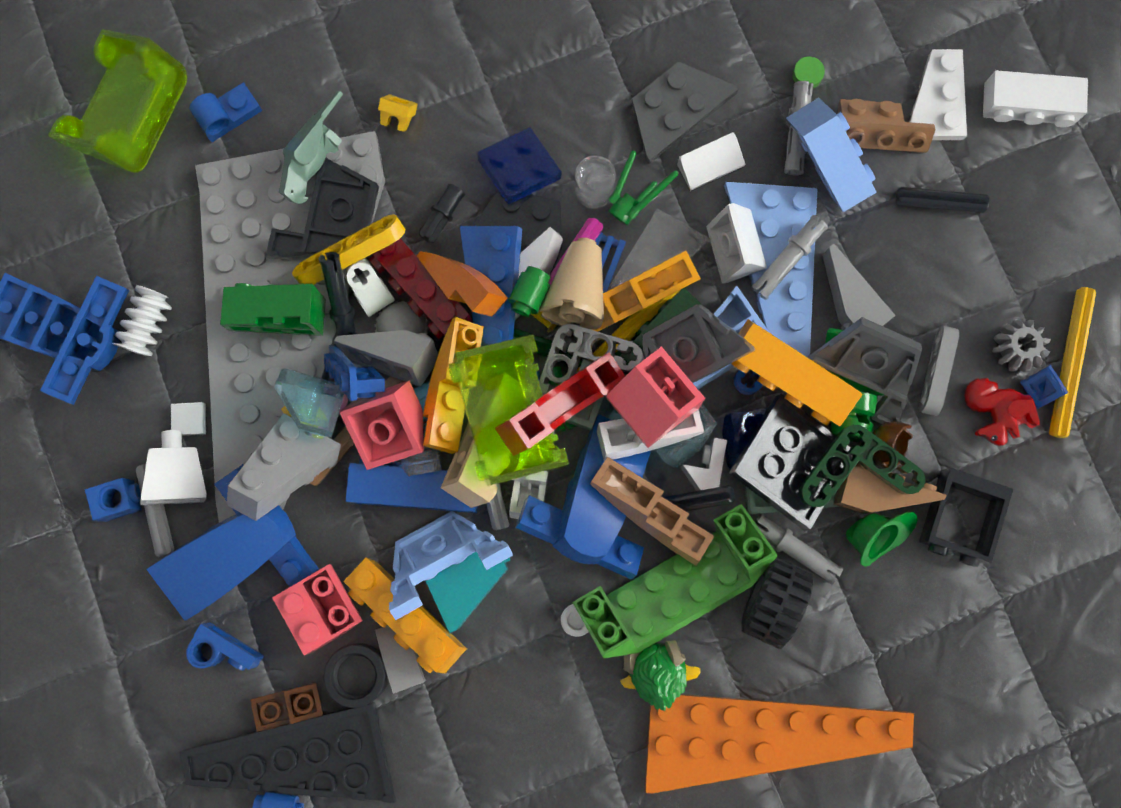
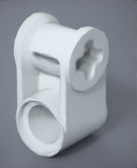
(368, 287)

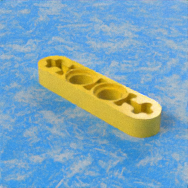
(352, 248)

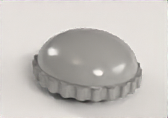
(400, 317)

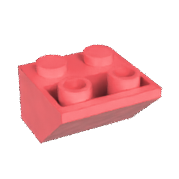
(655, 397)
(317, 609)

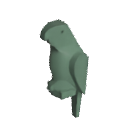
(307, 153)

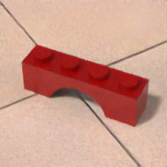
(560, 404)

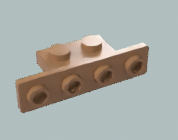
(883, 126)

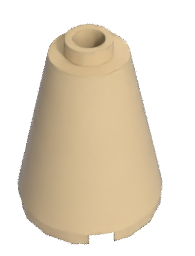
(577, 288)

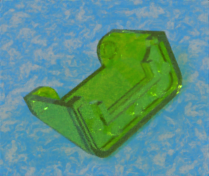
(128, 104)
(495, 386)

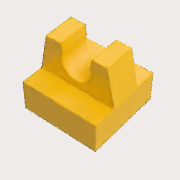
(398, 107)

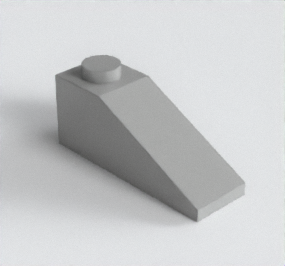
(852, 293)
(392, 353)

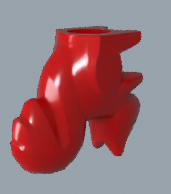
(1007, 409)

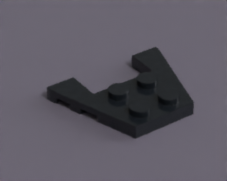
(338, 208)
(530, 213)

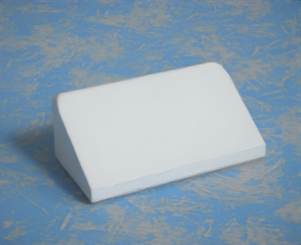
(711, 161)

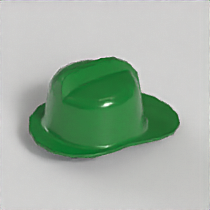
(878, 534)

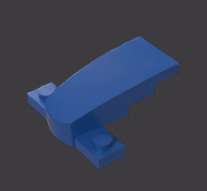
(53, 327)
(589, 522)
(227, 555)

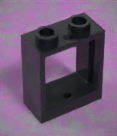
(999, 501)

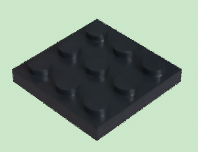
(782, 456)

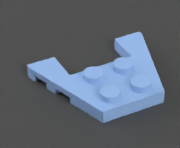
(434, 549)

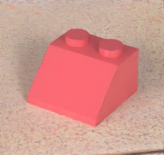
(386, 425)

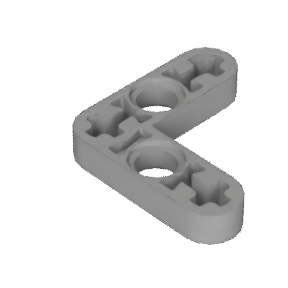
(583, 350)

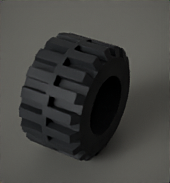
(777, 603)

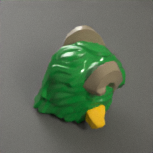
(658, 674)

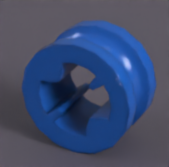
(742, 388)

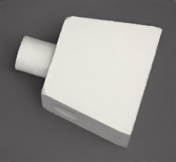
(172, 473)

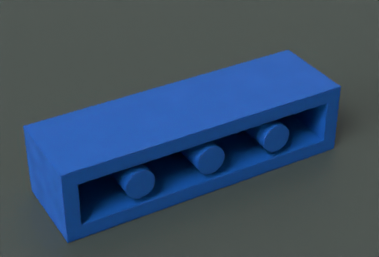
(394, 488)

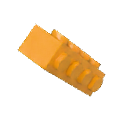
(797, 375)
(415, 630)

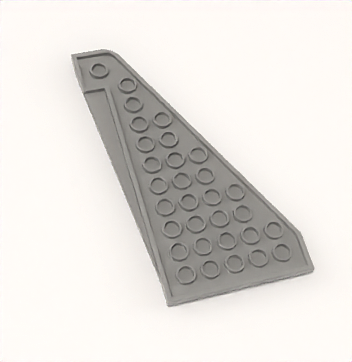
(237, 214)

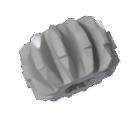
(1030, 339)

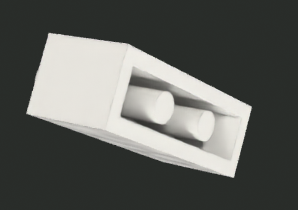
(1035, 98)

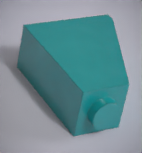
(463, 587)

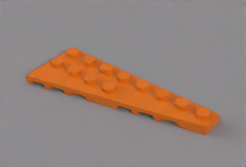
(737, 738)

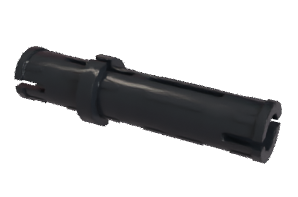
(340, 310)

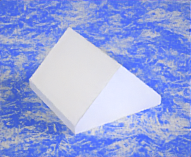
(735, 243)

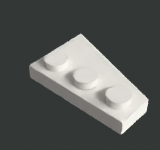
(942, 95)

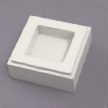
(189, 418)

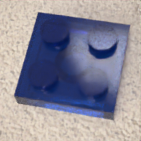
(519, 165)

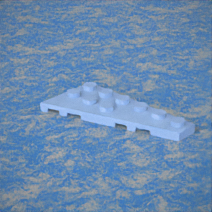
(778, 216)

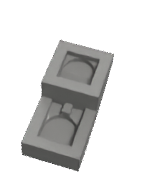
(399, 663)

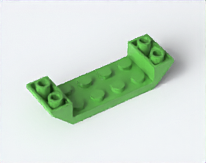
(677, 589)

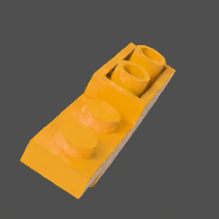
(444, 399)

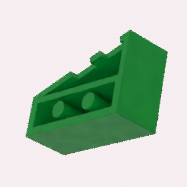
(273, 309)

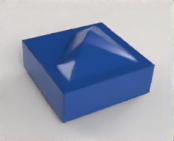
(1044, 386)

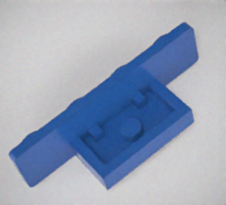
(352, 380)

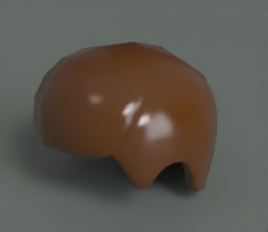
(894, 435)

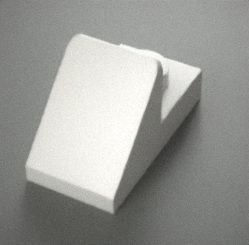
(713, 458)

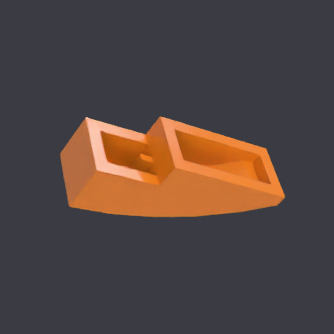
(464, 283)

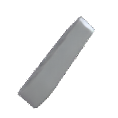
(939, 370)

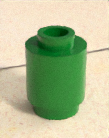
(529, 291)

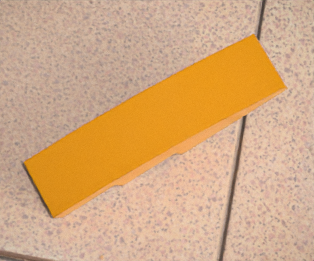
(648, 288)

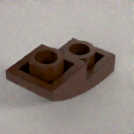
(286, 707)

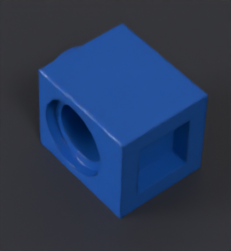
(101, 498)

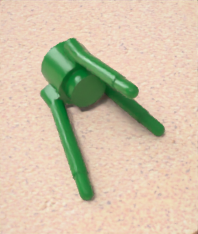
(627, 207)

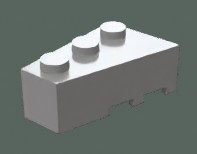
(279, 467)

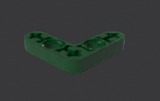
(863, 455)

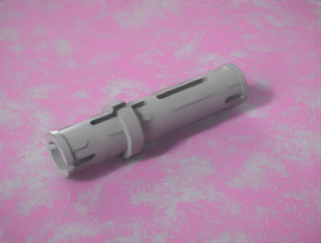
(795, 153)
(797, 247)
(798, 550)

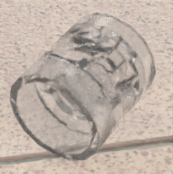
(594, 174)

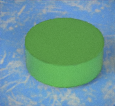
(809, 70)

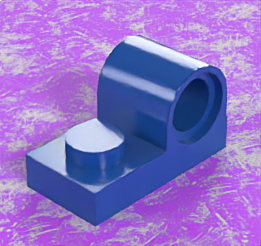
(224, 113)
(222, 644)

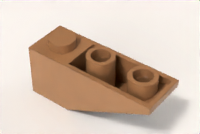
(869, 494)

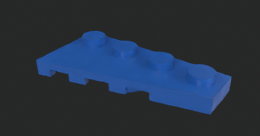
(496, 255)

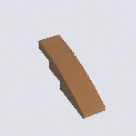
(650, 511)

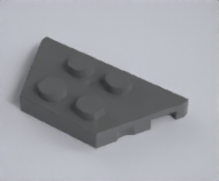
(676, 106)
(697, 342)

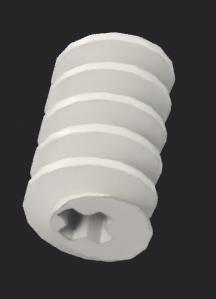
(143, 321)

